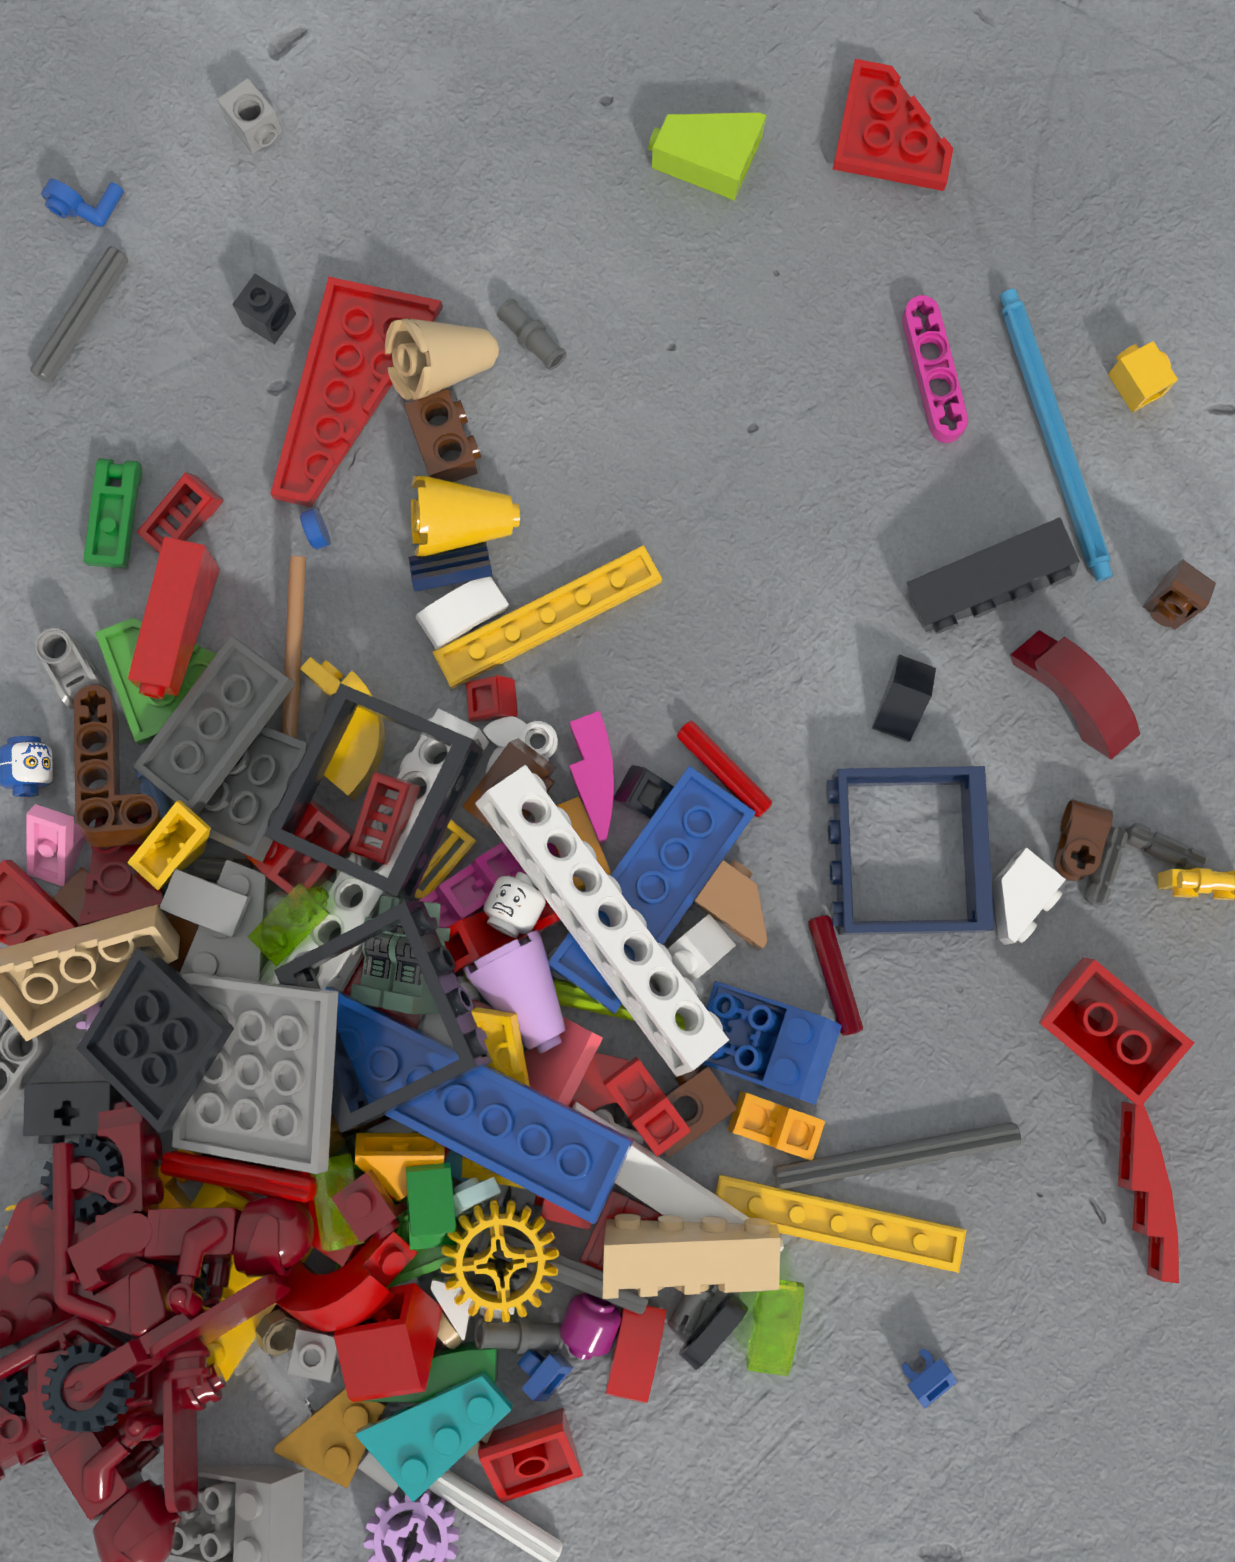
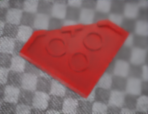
(889, 132)

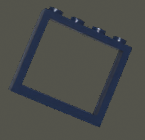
(975, 843)

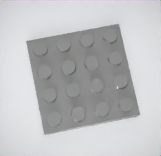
(271, 1080)

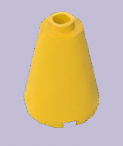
(458, 515)

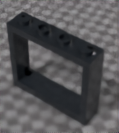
(431, 820)
(452, 1001)

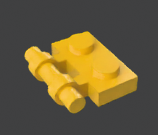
(1198, 880)

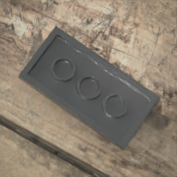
(214, 725)

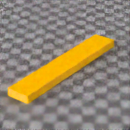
(547, 617)
(847, 1223)

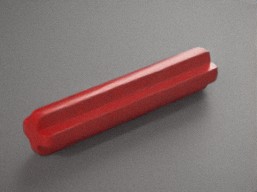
(724, 768)

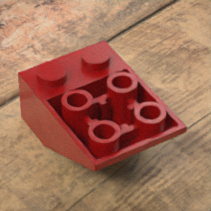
(290, 867)

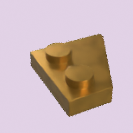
(328, 1438)

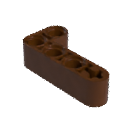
(105, 765)

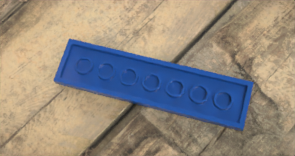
(486, 1113)

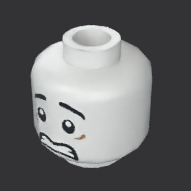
(514, 905)

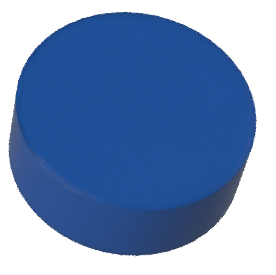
(315, 529)

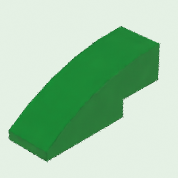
(453, 1367)

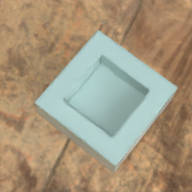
(474, 1193)

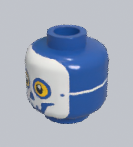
(25, 765)

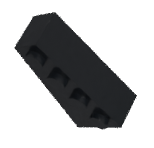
(994, 576)

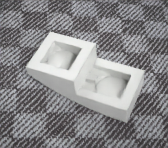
(461, 611)

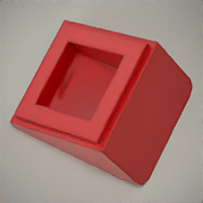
(491, 698)

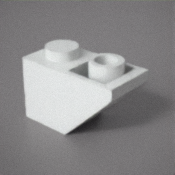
(1021, 893)
(698, 950)

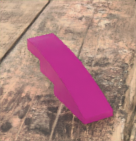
(469, 889)

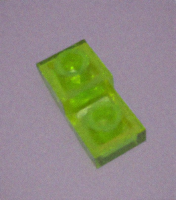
(775, 1329)

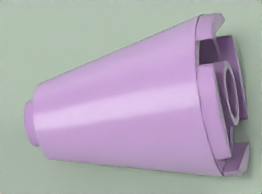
(520, 982)

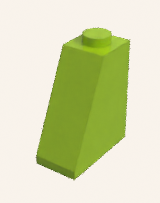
(708, 149)

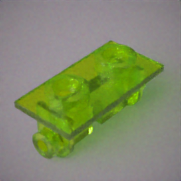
(290, 922)
(333, 1228)

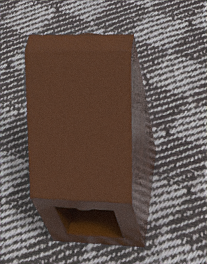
(1180, 595)

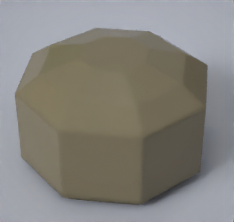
(277, 1332)

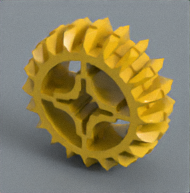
(479, 1264)

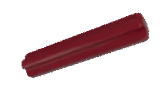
(835, 975)

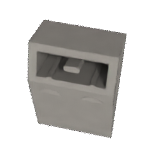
(243, 1516)

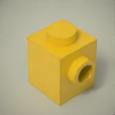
(1142, 375)

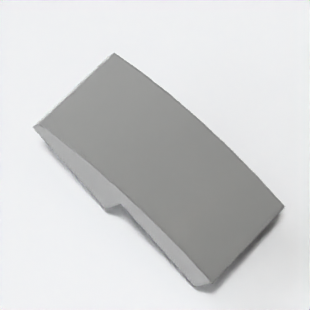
(205, 903)

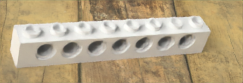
(415, 768)
(602, 944)

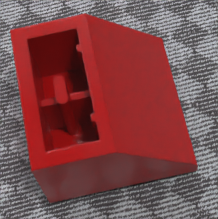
(391, 1348)

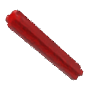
(239, 1176)

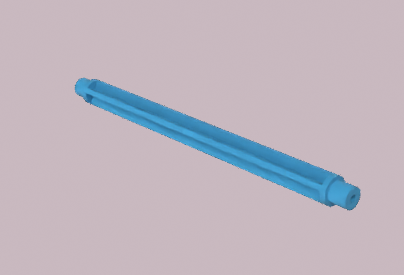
(1056, 436)

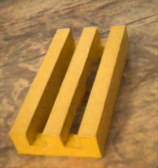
(453, 862)

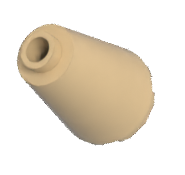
(436, 355)

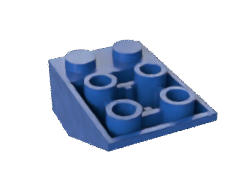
(772, 1042)

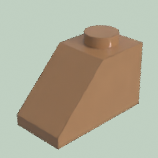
(734, 902)

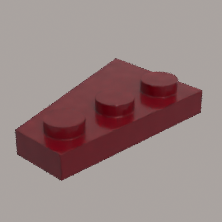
(113, 884)

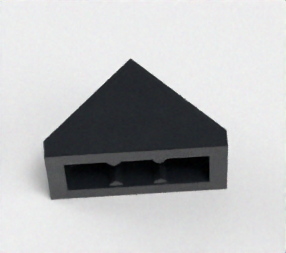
(905, 698)

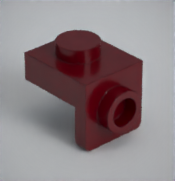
(368, 1207)

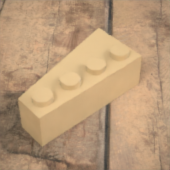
(76, 968)
(689, 1255)

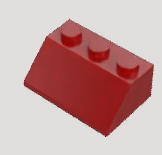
(1114, 1030)

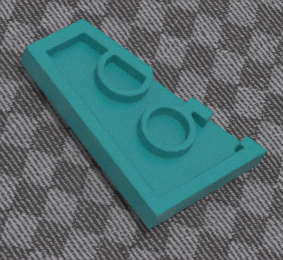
(430, 1437)

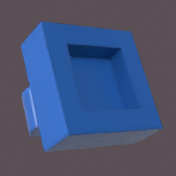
(543, 1373)
(931, 1382)

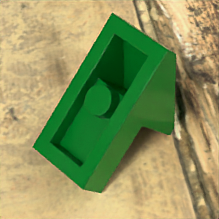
(430, 1206)

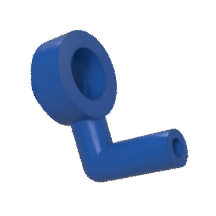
(65, 201)

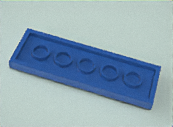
(664, 871)

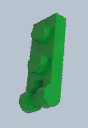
(112, 514)

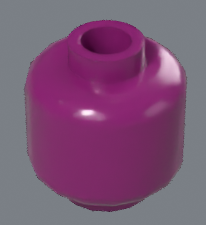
(589, 1326)

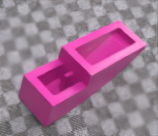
(594, 773)

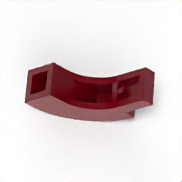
(1084, 687)

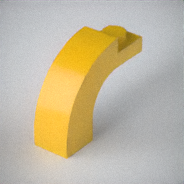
(364, 739)

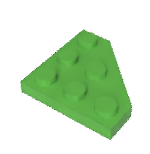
(144, 713)

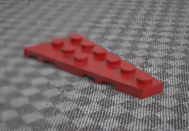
(341, 382)

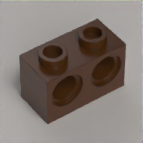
(436, 440)

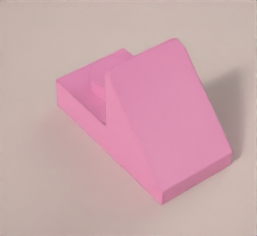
(52, 844)

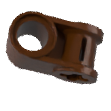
(1085, 833)

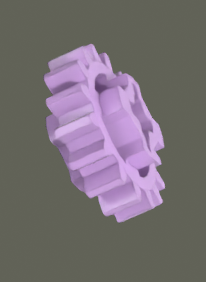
(394, 1532)

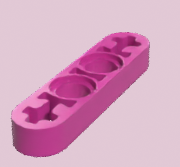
(939, 368)

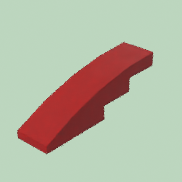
(1146, 1174)

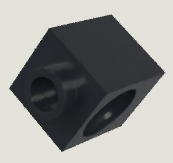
(264, 308)

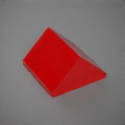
(530, 1456)

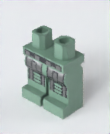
(391, 971)

